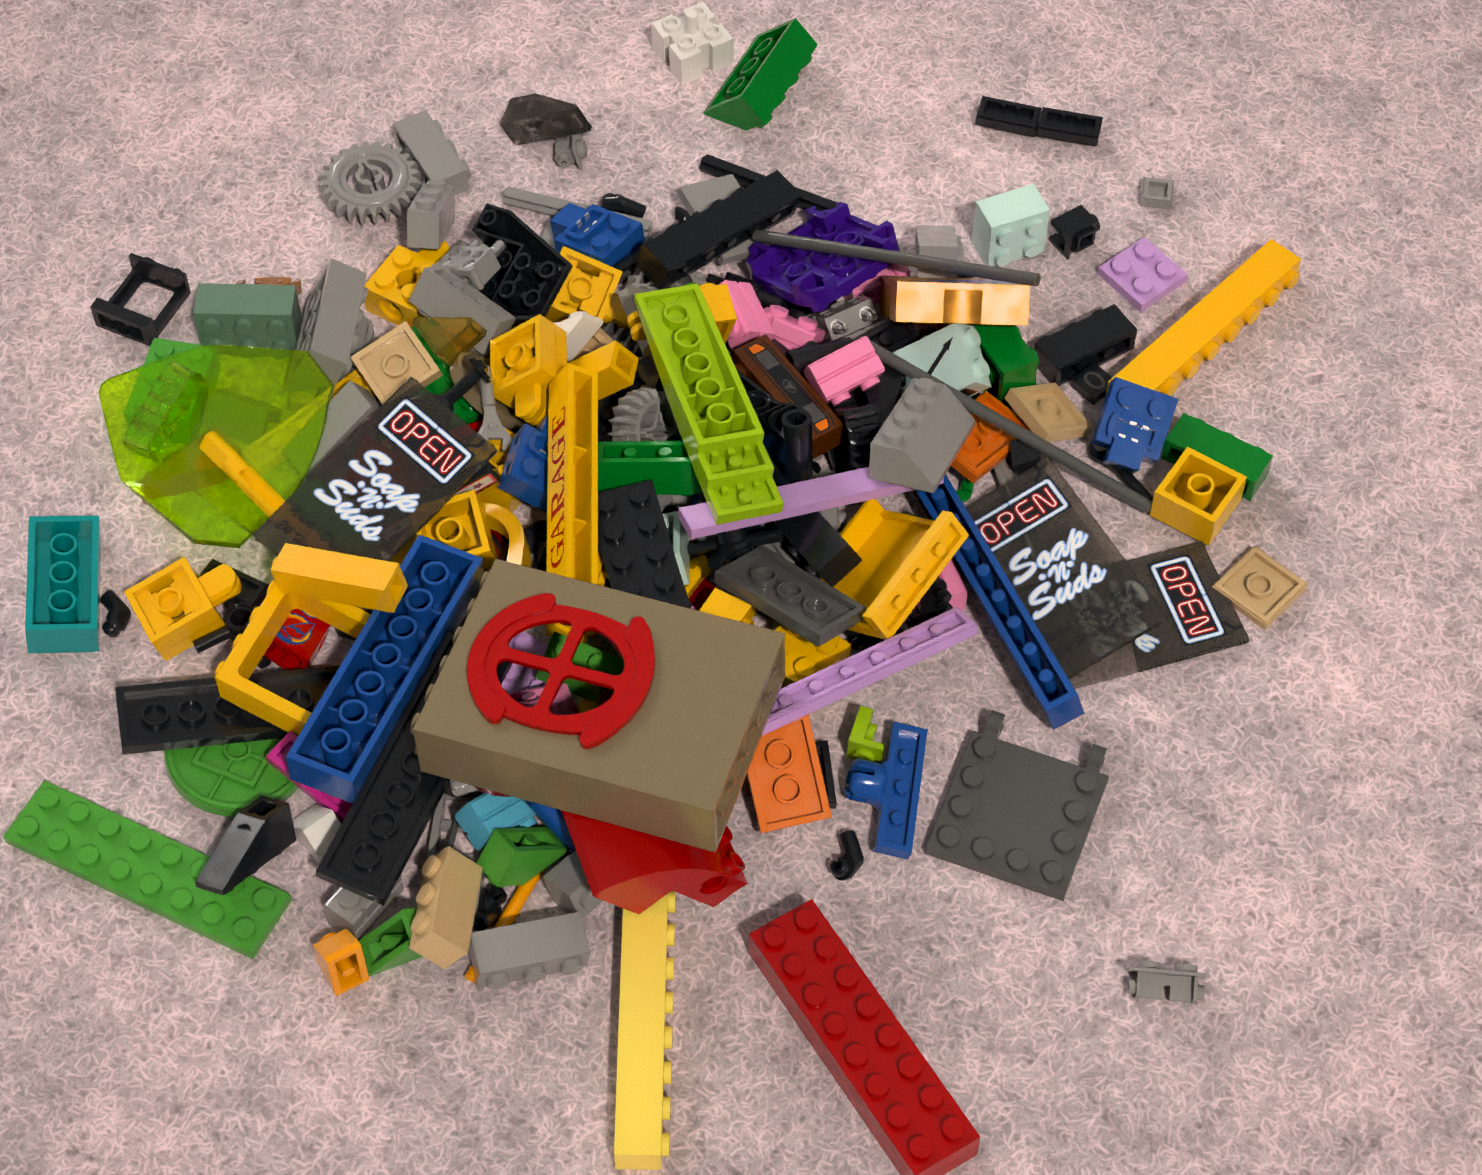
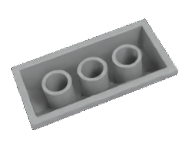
(332, 316)
(920, 437)

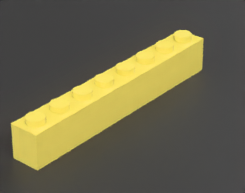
(644, 1037)

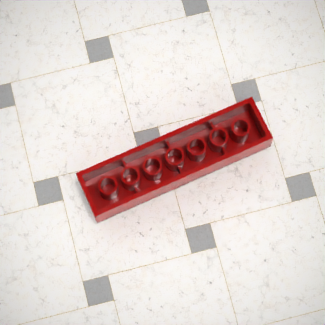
(862, 1043)

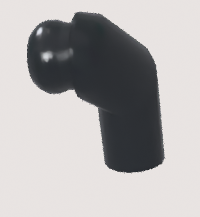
(622, 205)
(852, 858)

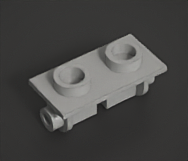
(571, 150)
(1181, 982)

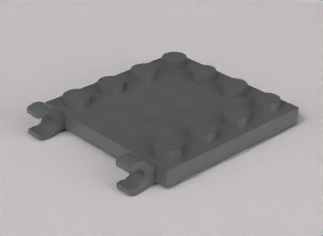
(1018, 812)

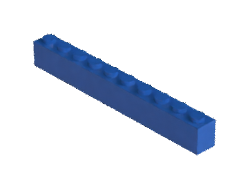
(1006, 612)

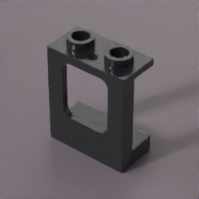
(133, 325)

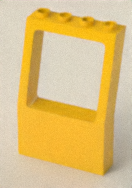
(249, 648)

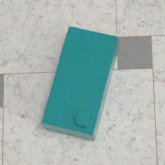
(63, 584)

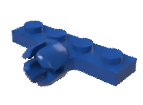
(892, 788)

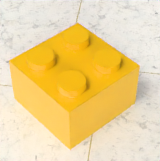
(1198, 496)
(463, 526)
(806, 658)

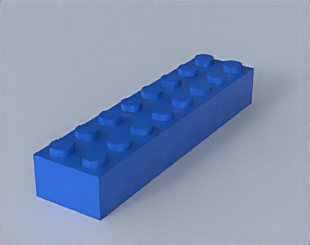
(384, 670)

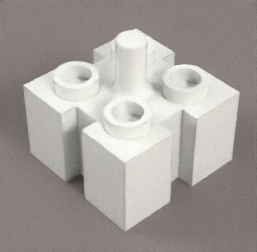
(692, 43)

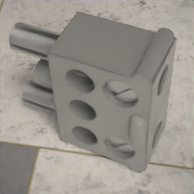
(473, 262)

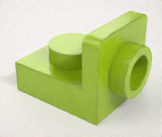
(861, 740)

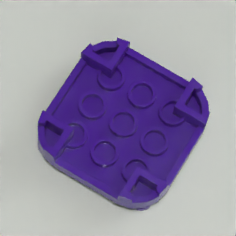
(818, 277)

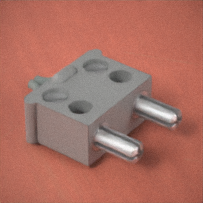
(846, 317)

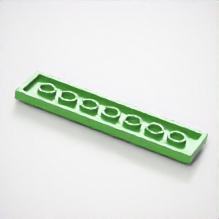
(144, 868)

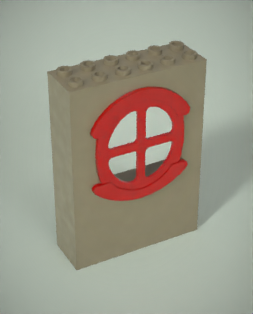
(651, 757)

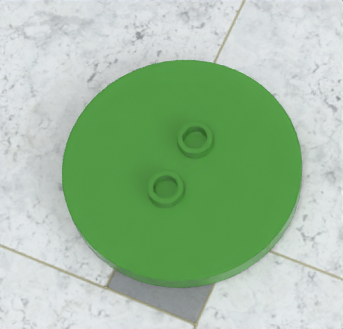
(226, 776)

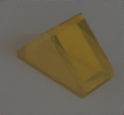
(449, 335)

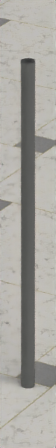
(898, 258)
(1021, 433)

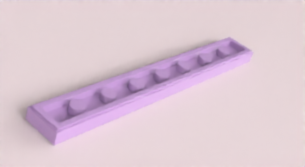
(798, 500)
(869, 666)

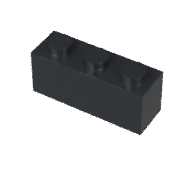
(1094, 339)

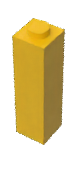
(614, 366)
(339, 577)

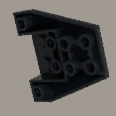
(529, 266)

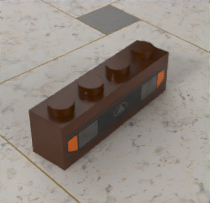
(779, 378)

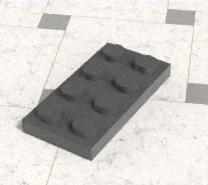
(790, 595)

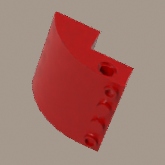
(641, 868)

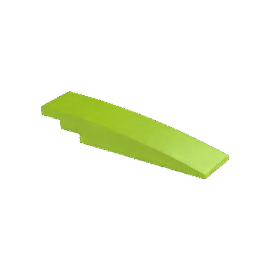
(709, 404)

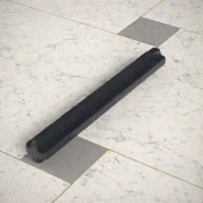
(746, 177)

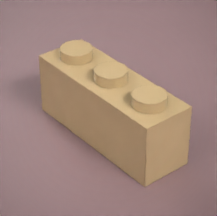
(445, 907)

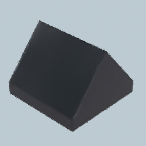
(1023, 456)

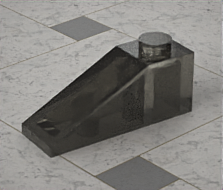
(541, 118)

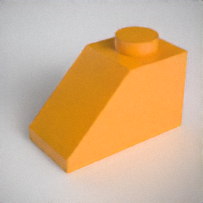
(341, 961)

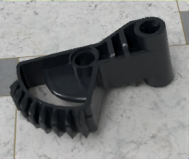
(859, 418)
(786, 431)

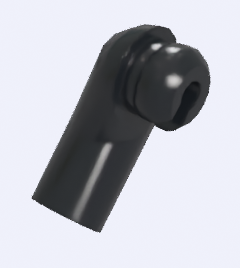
(534, 534)
(118, 614)
(489, 908)

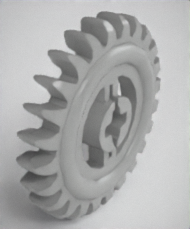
(371, 195)

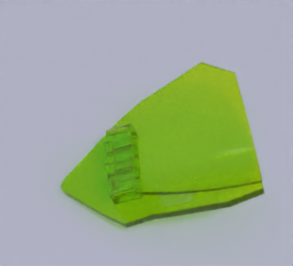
(256, 398)

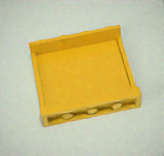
(898, 565)

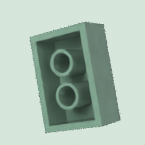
(247, 315)

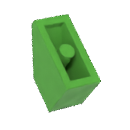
(519, 854)
(389, 943)

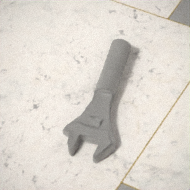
(492, 427)

